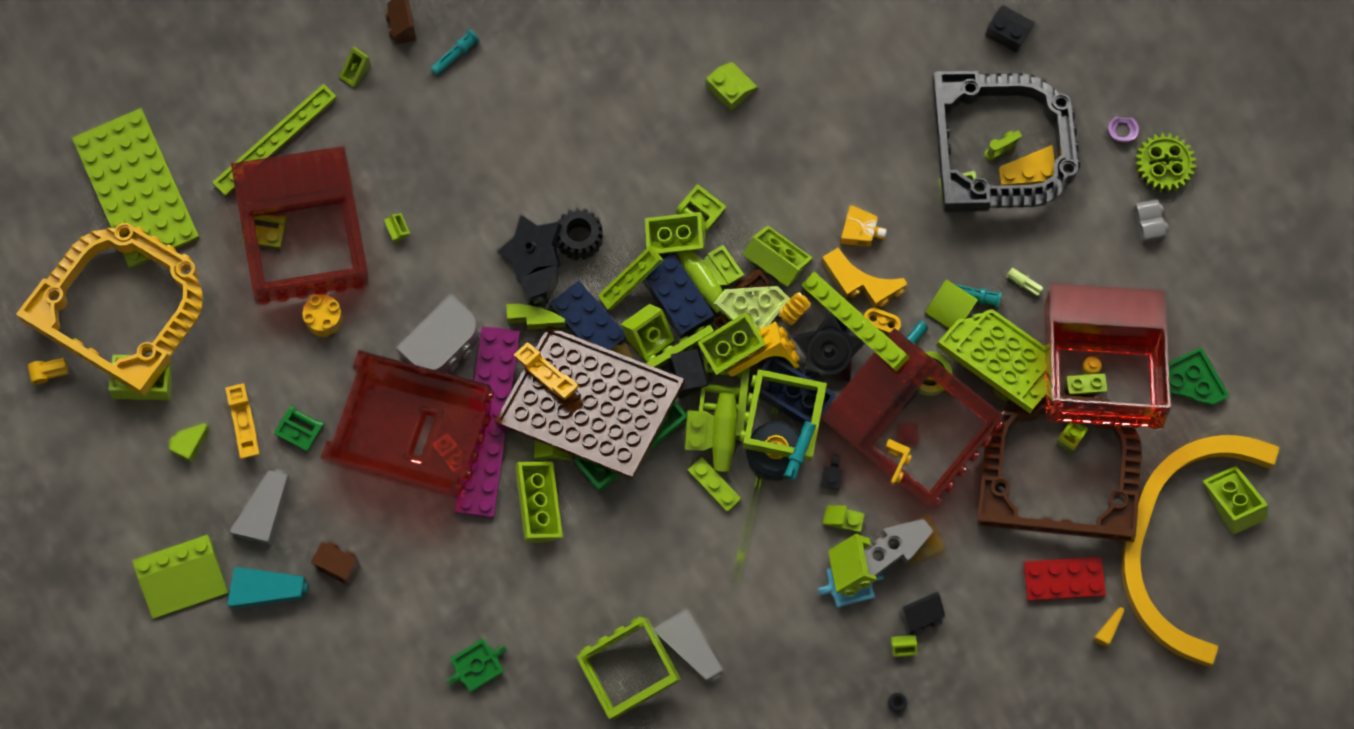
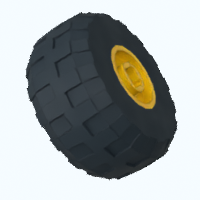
(769, 465)

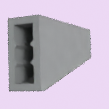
(262, 511)
(687, 642)

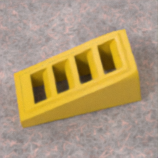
(1107, 632)

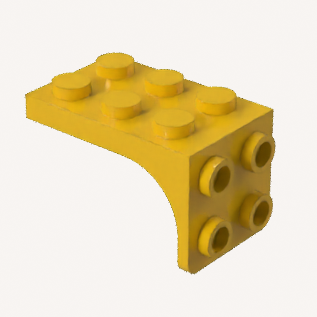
(776, 345)

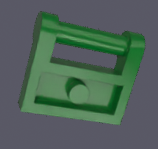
(297, 434)

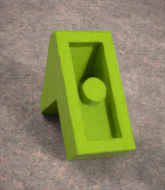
(1071, 436)
(842, 518)

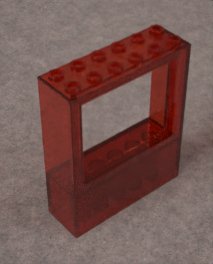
(290, 185)
(1107, 322)
(874, 401)

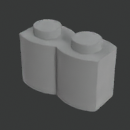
(1150, 221)

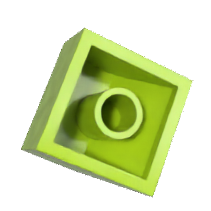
(730, 85)
(648, 331)

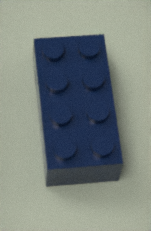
(678, 297)
(789, 399)

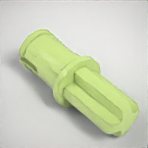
(1024, 281)

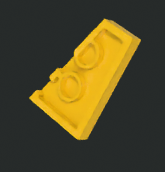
(1029, 169)

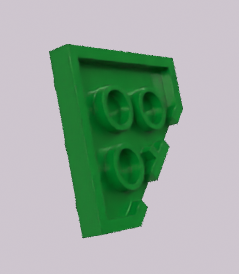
(1196, 378)

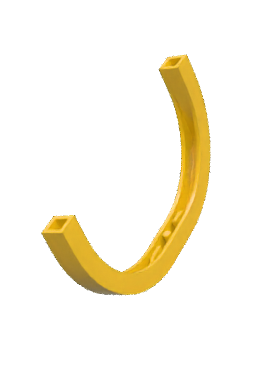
(1154, 623)

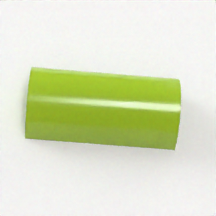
(538, 501)

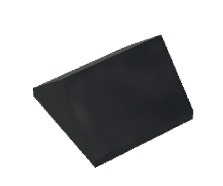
(691, 368)

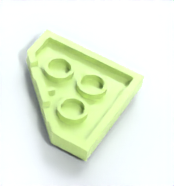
(759, 302)

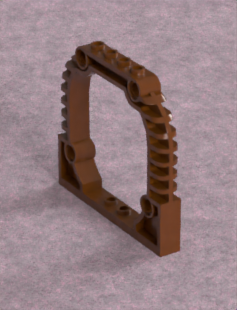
(1115, 523)

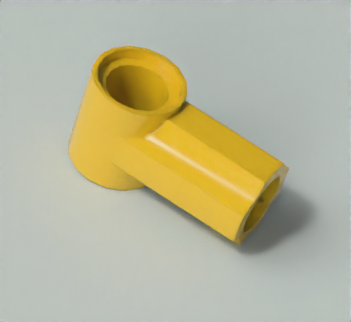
(42, 371)

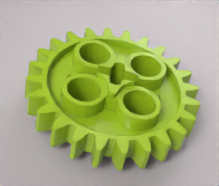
(1167, 177)

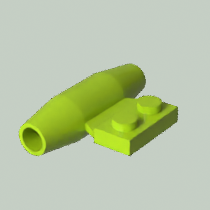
(712, 273)
(714, 431)

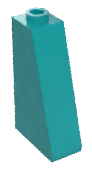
(260, 587)

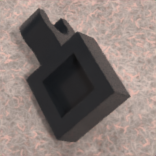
(832, 476)

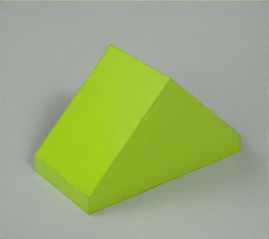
(355, 67)
(546, 452)

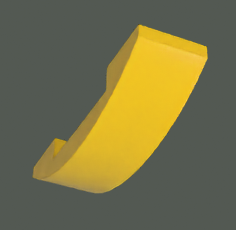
(544, 372)
(243, 421)

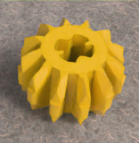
(794, 309)

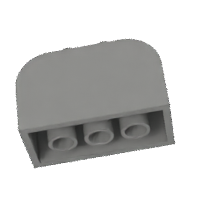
(441, 338)

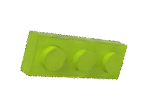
(714, 484)

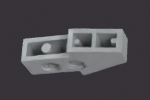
(909, 539)

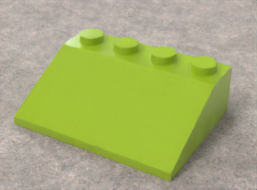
(180, 576)

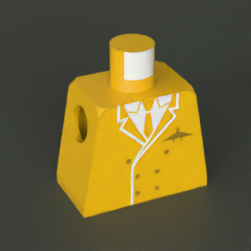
(861, 228)

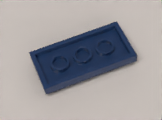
(587, 317)

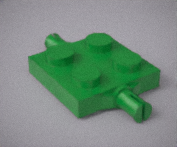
(476, 665)

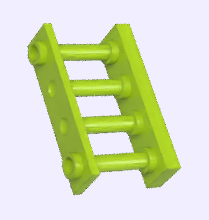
(740, 391)

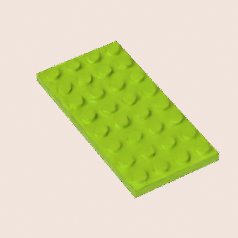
(135, 181)

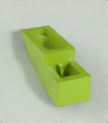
(534, 317)

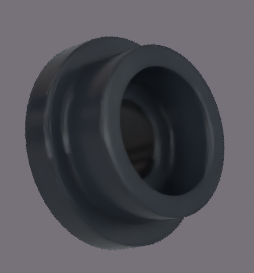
(897, 696)

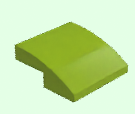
(950, 304)

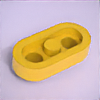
(883, 319)

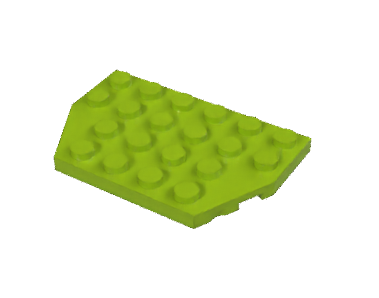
(999, 356)

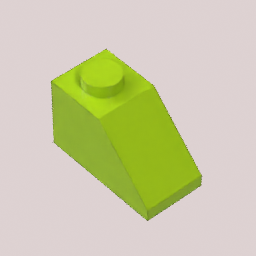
(188, 442)

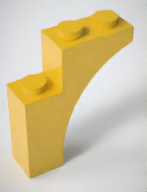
(852, 281)

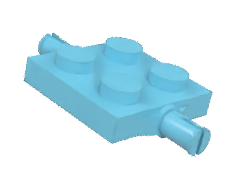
(842, 600)

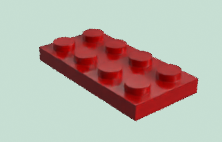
(1064, 578)

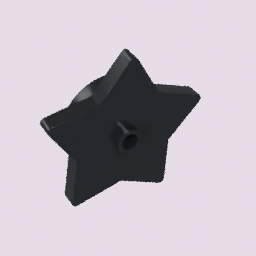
(532, 247)
(828, 363)

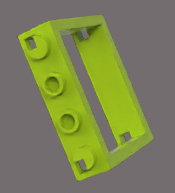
(772, 448)
(604, 643)

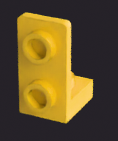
(896, 450)

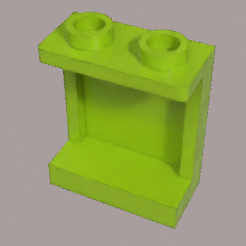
(850, 565)

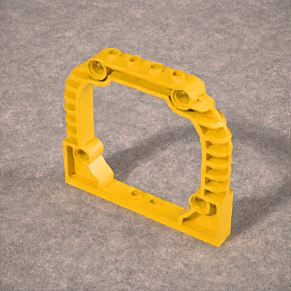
(136, 370)

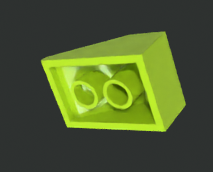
(1236, 500)

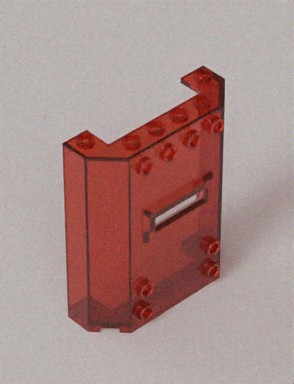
(387, 418)

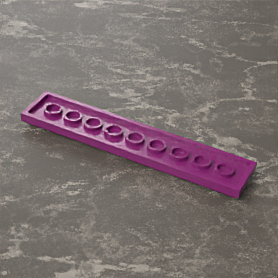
(496, 368)

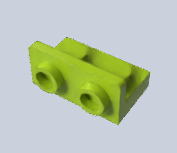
(1085, 384)

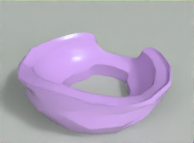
(1131, 124)

